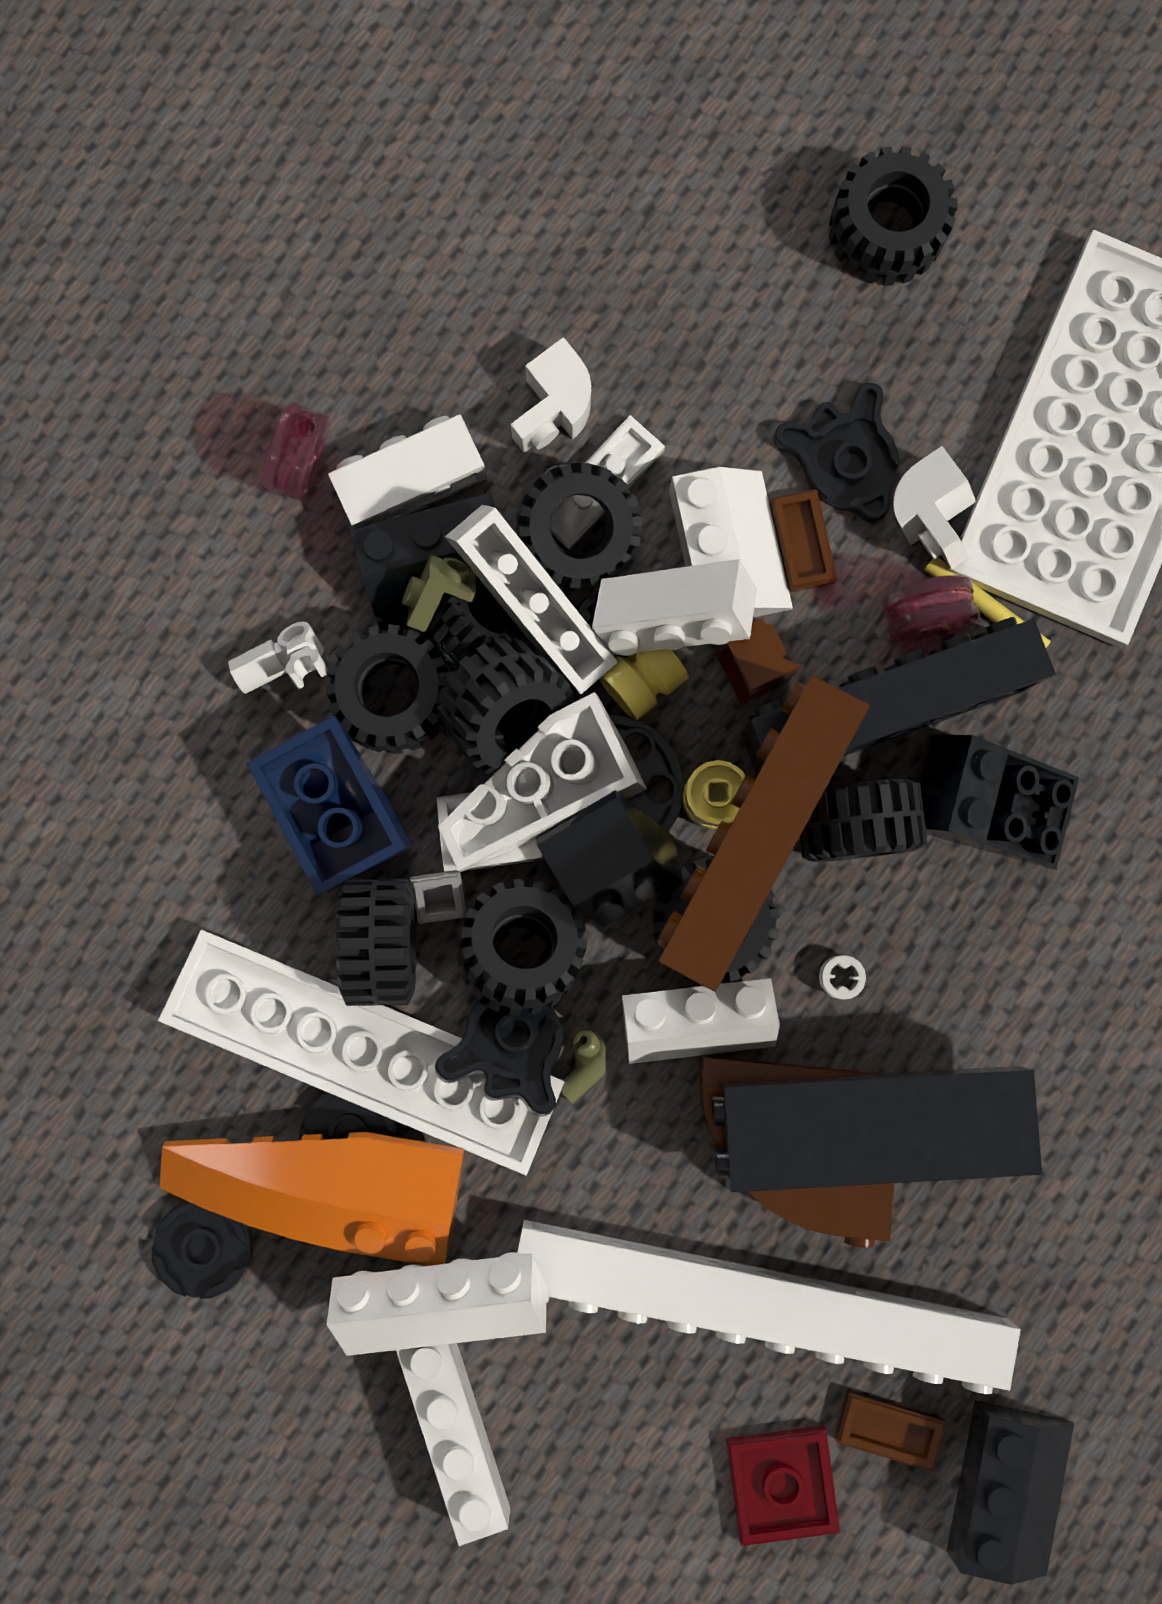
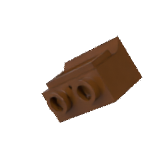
(756, 663)

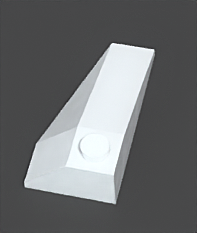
(550, 778)

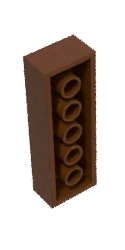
(763, 832)

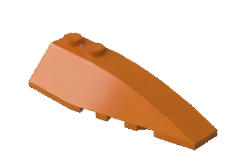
(341, 1194)

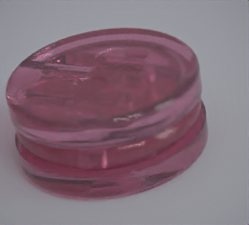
(295, 451)
(930, 608)

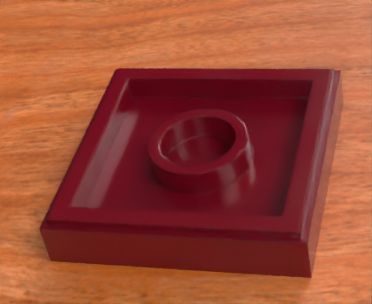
(782, 1485)

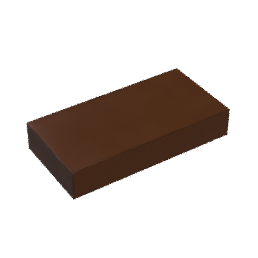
(803, 540)
(890, 1430)

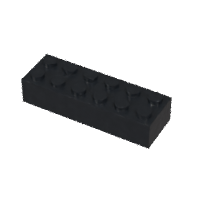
(930, 688)

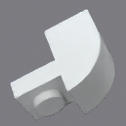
(565, 393)
(927, 499)

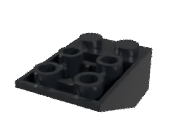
(996, 799)

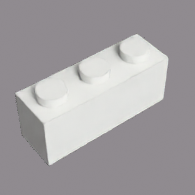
(408, 473)
(675, 608)
(700, 1021)

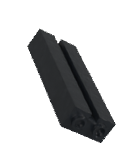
(877, 1129)

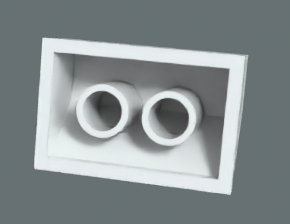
(727, 518)

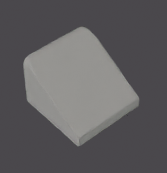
(439, 896)

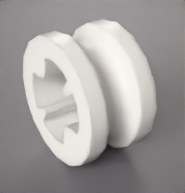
(843, 962)

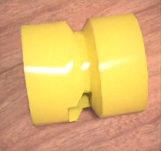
(641, 677)
(710, 793)

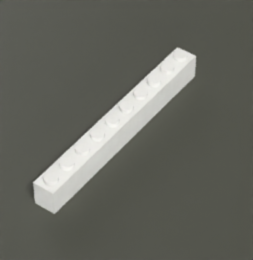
(773, 1308)

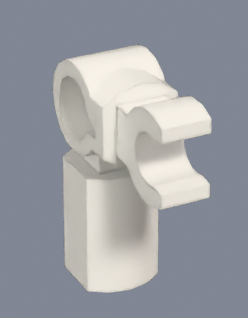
(295, 653)

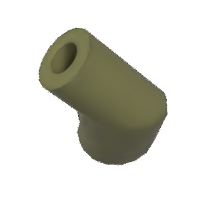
(589, 1064)

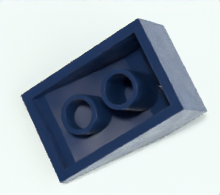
(329, 805)

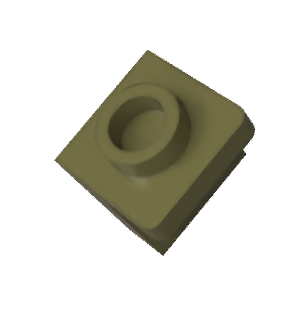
(438, 577)

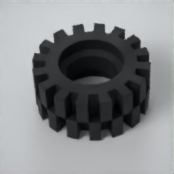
(471, 624)

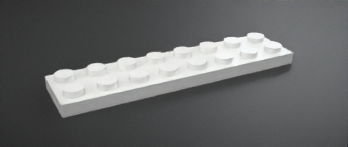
(348, 1051)

